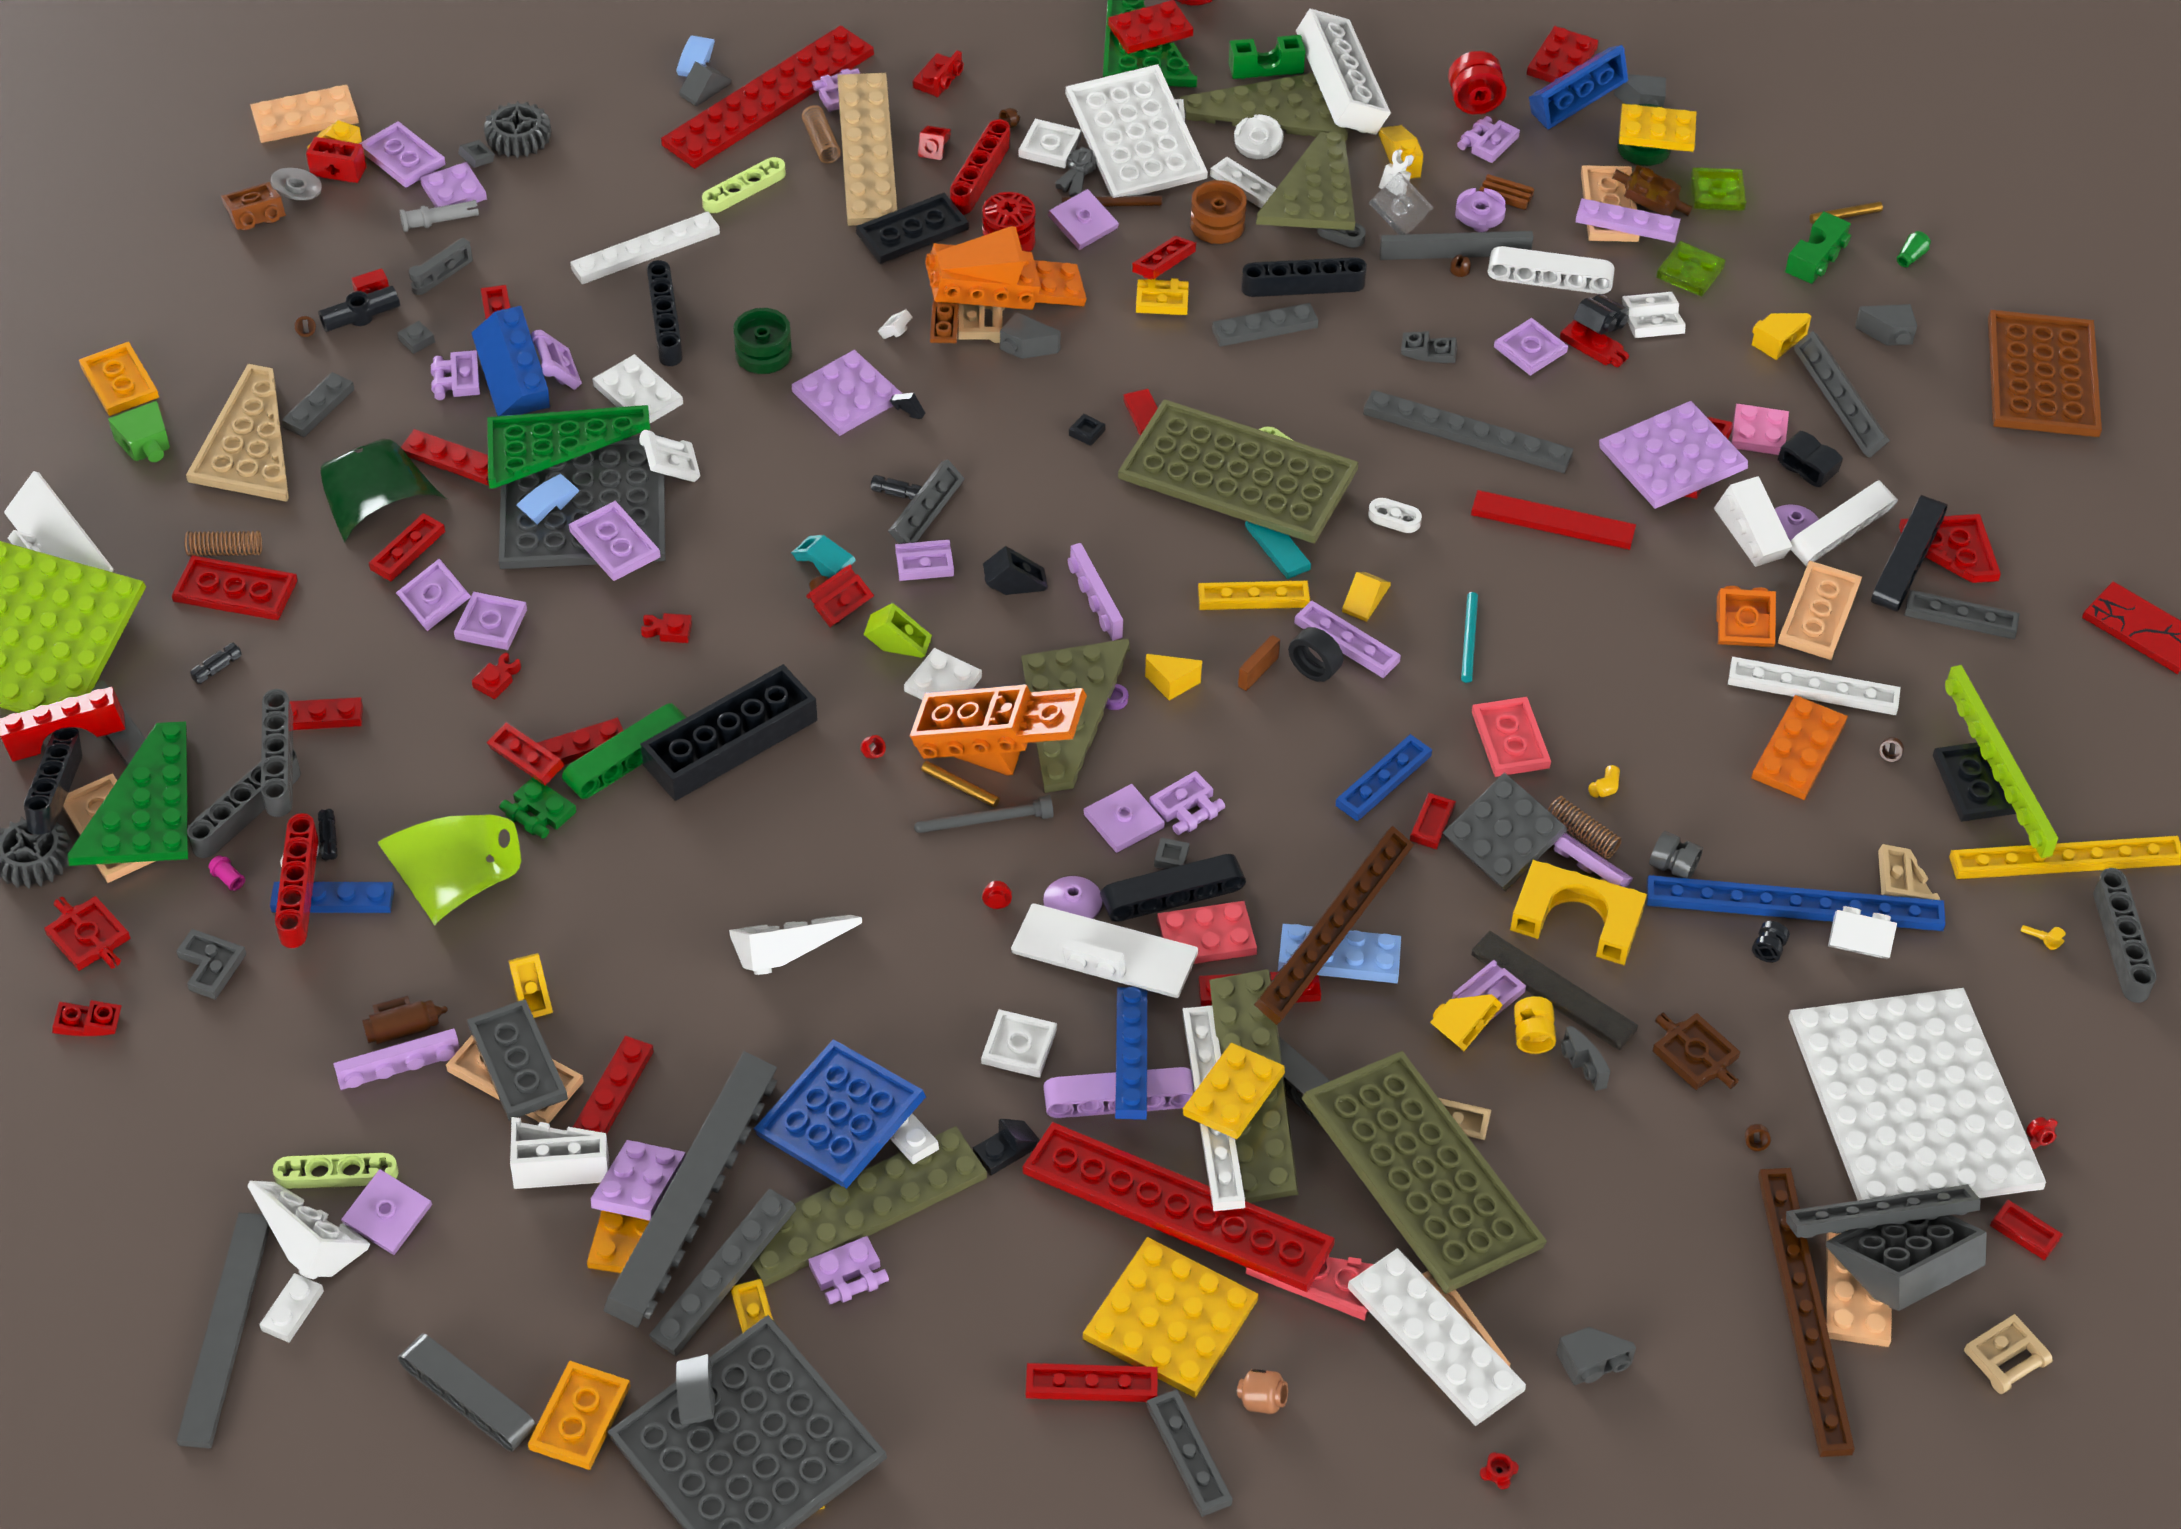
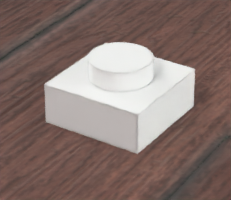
(895, 325)

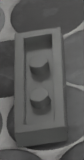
(318, 404)

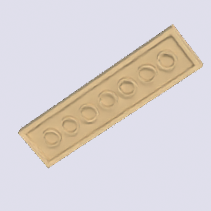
(866, 147)

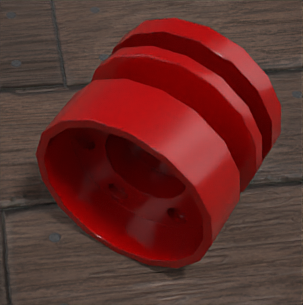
(1010, 210)

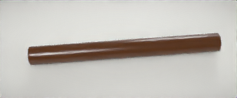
(1127, 201)

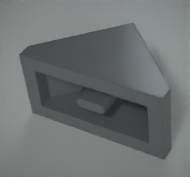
(703, 83)

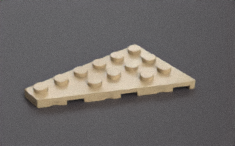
(246, 441)

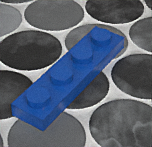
(1383, 777)
(346, 897)

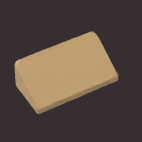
(1470, 1118)

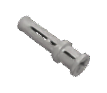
(426, 216)

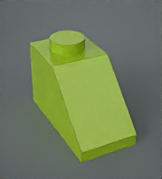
(897, 632)

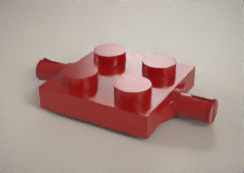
(87, 933)

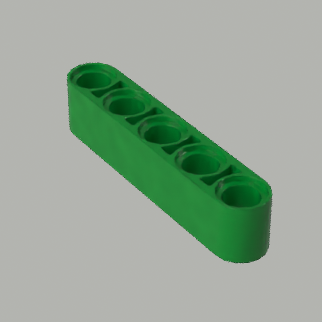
(618, 754)

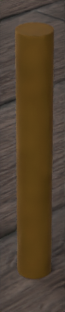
(1851, 211)
(960, 784)

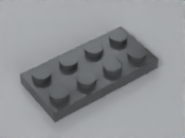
(517, 1059)

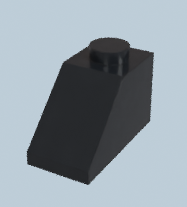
(1014, 573)

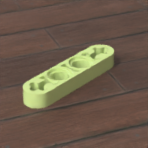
(719, 198)
(336, 1166)

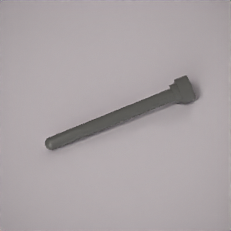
(1040, 808)

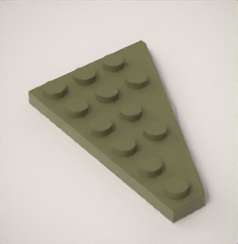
(1291, 101)
(1314, 190)
(1085, 667)

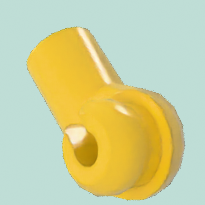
(1607, 785)

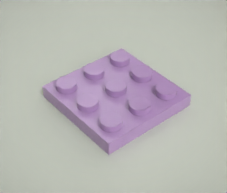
(846, 392)

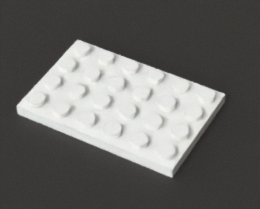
(1136, 132)

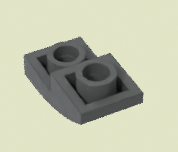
(1421, 347)
(1584, 1054)
(694, 1389)

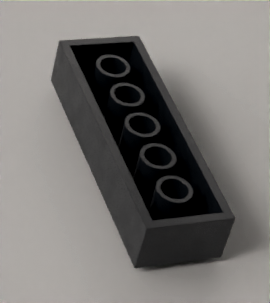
(729, 732)

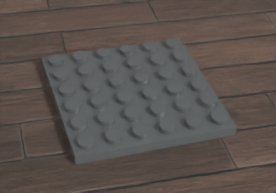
(602, 476)
(769, 1453)

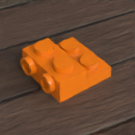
(1746, 616)

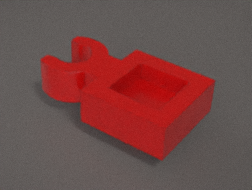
(670, 628)
(495, 679)

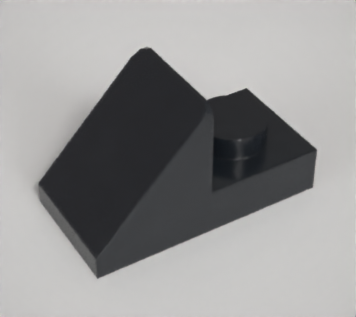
(1007, 1146)

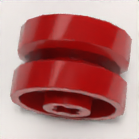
(1477, 82)

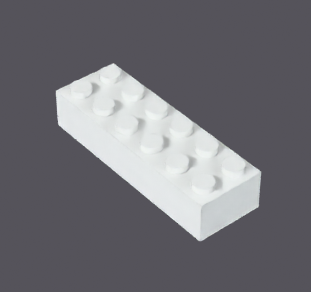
(1343, 72)

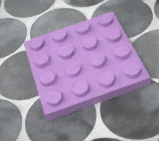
(1673, 454)

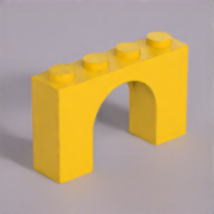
(1550, 886)

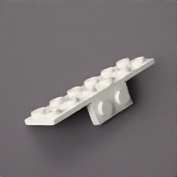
(49, 527)
(1105, 950)

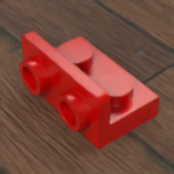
(939, 73)

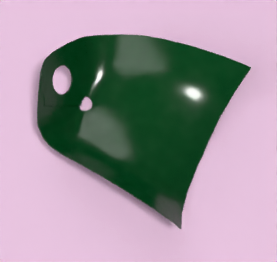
(369, 480)

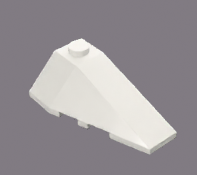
(769, 946)

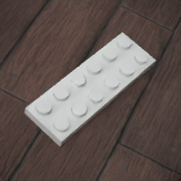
(1436, 1336)

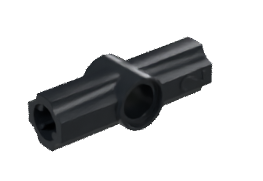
(359, 308)

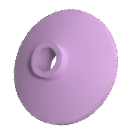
(1795, 519)
(1085, 903)

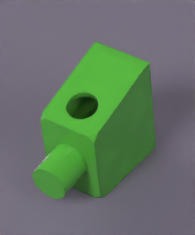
(141, 432)

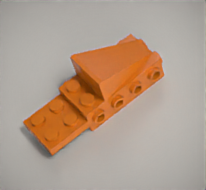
(1000, 274)
(994, 723)

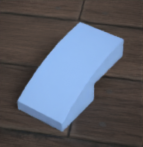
(696, 49)
(545, 497)

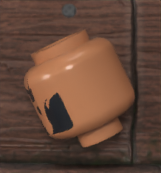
(1263, 1391)

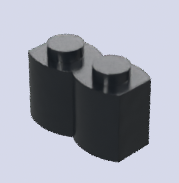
(1601, 314)
(1810, 458)

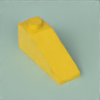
(1398, 138)

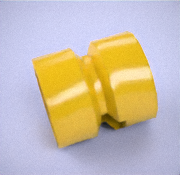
(1534, 1025)

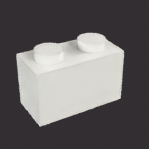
(1862, 933)

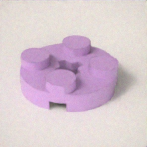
(1470, 209)

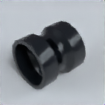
(1770, 942)

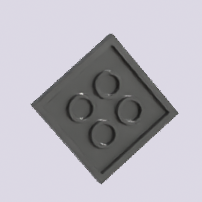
(1504, 831)

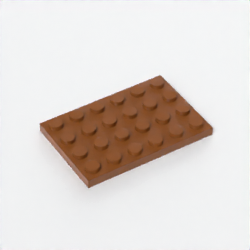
(2044, 373)

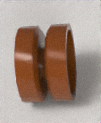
(1218, 212)

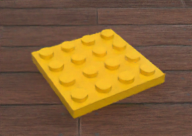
(1171, 1316)

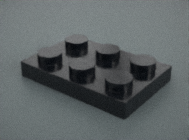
(1971, 782)

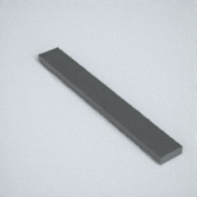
(224, 1332)

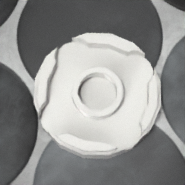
(1258, 137)

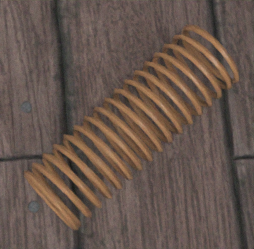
(828, 130)
(230, 543)
(1584, 828)

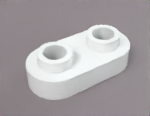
(1395, 515)

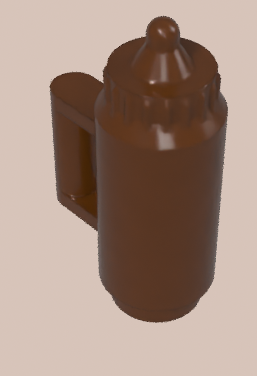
(400, 1019)

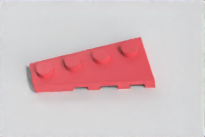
(1330, 1285)

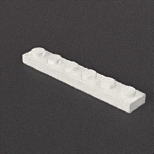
(644, 247)
(1814, 685)

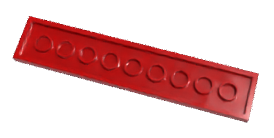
(765, 97)
(1178, 1206)

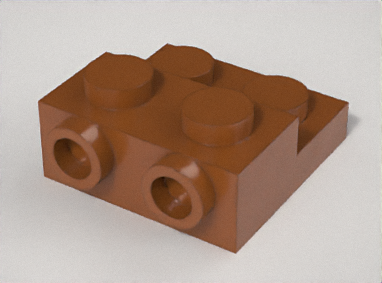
(254, 206)

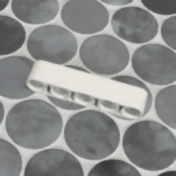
(1551, 270)
(1842, 522)

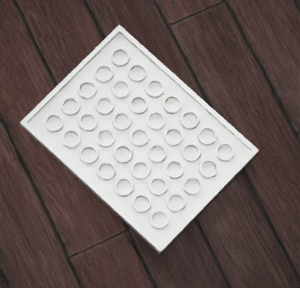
(1915, 1096)

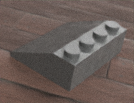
(1912, 1258)

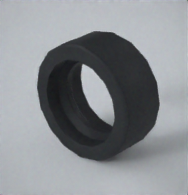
(1325, 647)

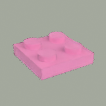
(1759, 429)

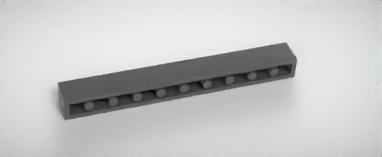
(689, 1191)

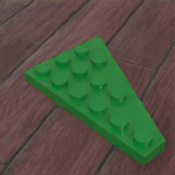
(1167, 55)
(541, 440)
(146, 807)

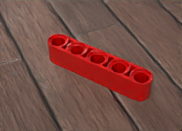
(980, 166)
(296, 880)

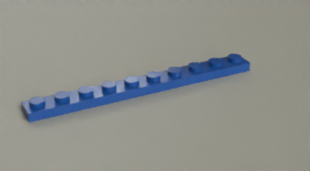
(1790, 901)

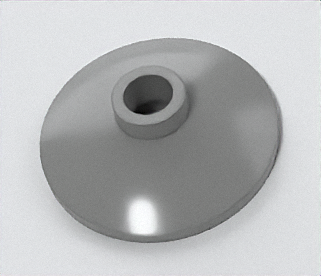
(296, 183)

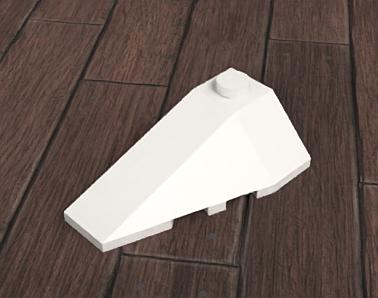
(305, 1234)

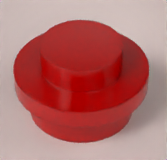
(997, 895)

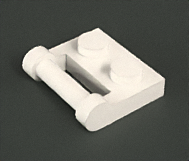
(670, 456)

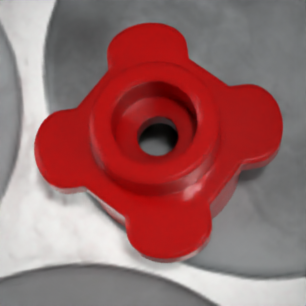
(2041, 1132)
(1502, 1462)

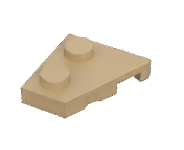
(1902, 875)

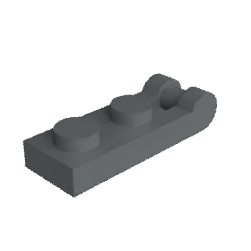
(440, 267)

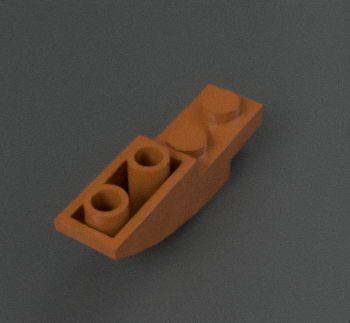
(944, 322)

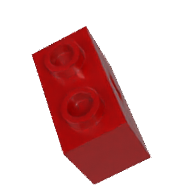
(336, 159)

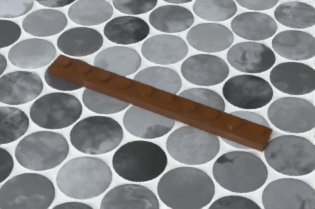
(1333, 925)
(1806, 1317)

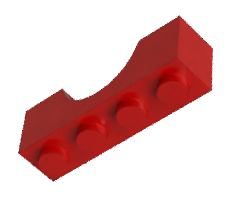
(95, 712)

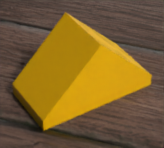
(1364, 595)
(1172, 674)

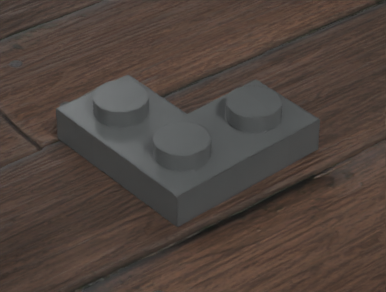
(216, 962)

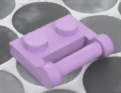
(556, 359)

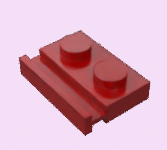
(840, 596)

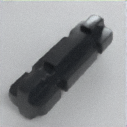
(894, 487)
(215, 663)
(327, 834)

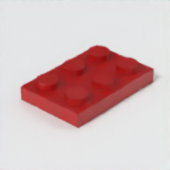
(1150, 26)
(1561, 54)

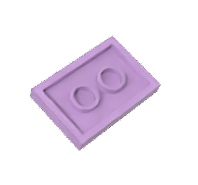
(402, 154)
(614, 540)
(637, 1180)

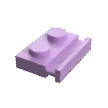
(924, 560)
(1493, 981)

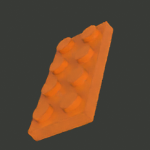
(1799, 747)

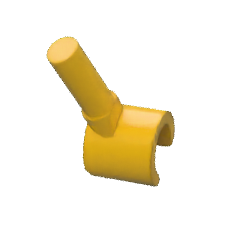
(2051, 940)

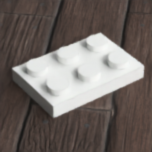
(636, 385)

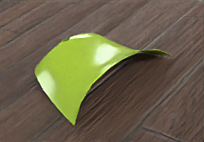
(447, 859)

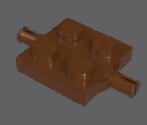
(1652, 191)
(1696, 1051)

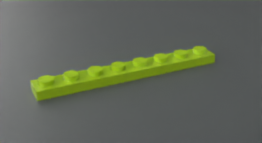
(2001, 761)

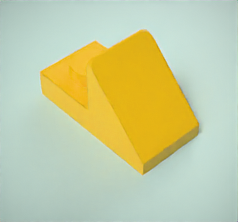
(531, 984)

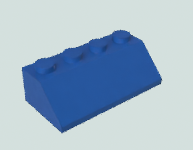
(1580, 87)
(511, 363)

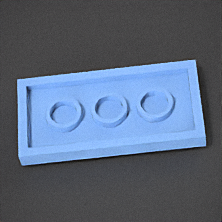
(1356, 957)

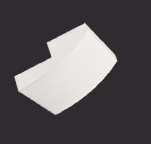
(1653, 314)

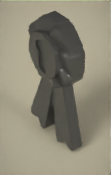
(1080, 163)

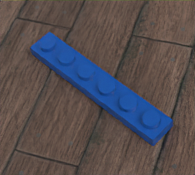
(1131, 1054)

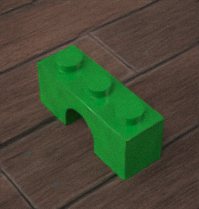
(1284, 59)
(1826, 239)

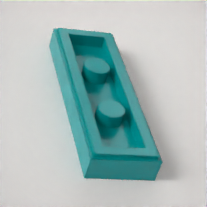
(1280, 550)

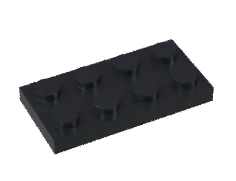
(912, 228)

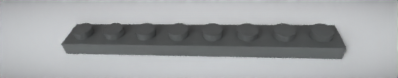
(1468, 431)

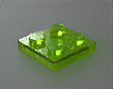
(1718, 189)
(1690, 268)

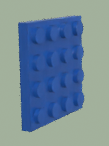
(840, 1113)

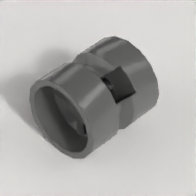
(1676, 856)

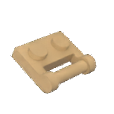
(972, 322)
(2001, 1345)

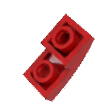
(90, 1020)

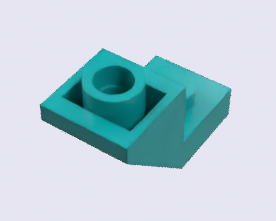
(824, 553)

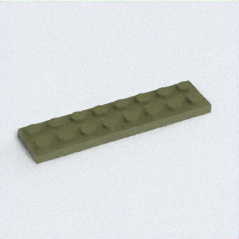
(1266, 1142)
(869, 1204)

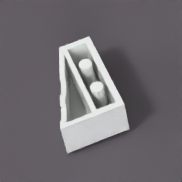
(1753, 521)
(555, 1156)

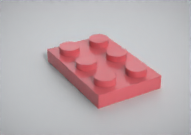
(1511, 736)
(1216, 930)

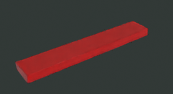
(1553, 519)

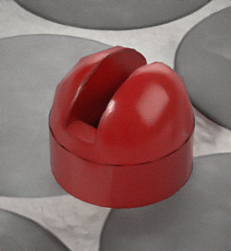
(875, 751)

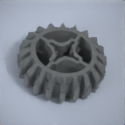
(517, 129)
(32, 857)

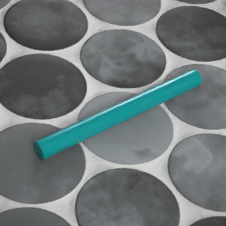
(1469, 637)

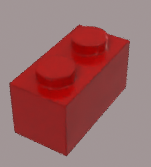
(370, 281)

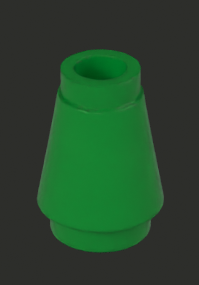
(1914, 247)

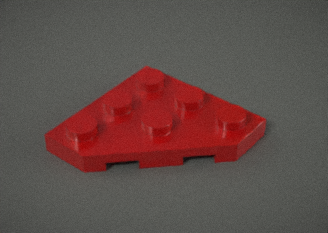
(1963, 548)

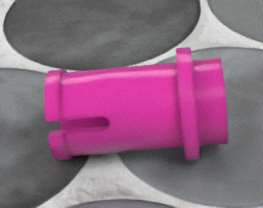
(222, 868)

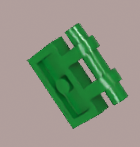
(543, 802)

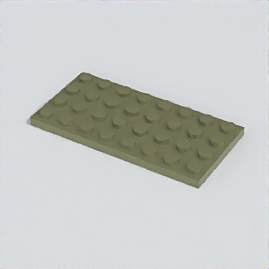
(1238, 470)
(1424, 1171)

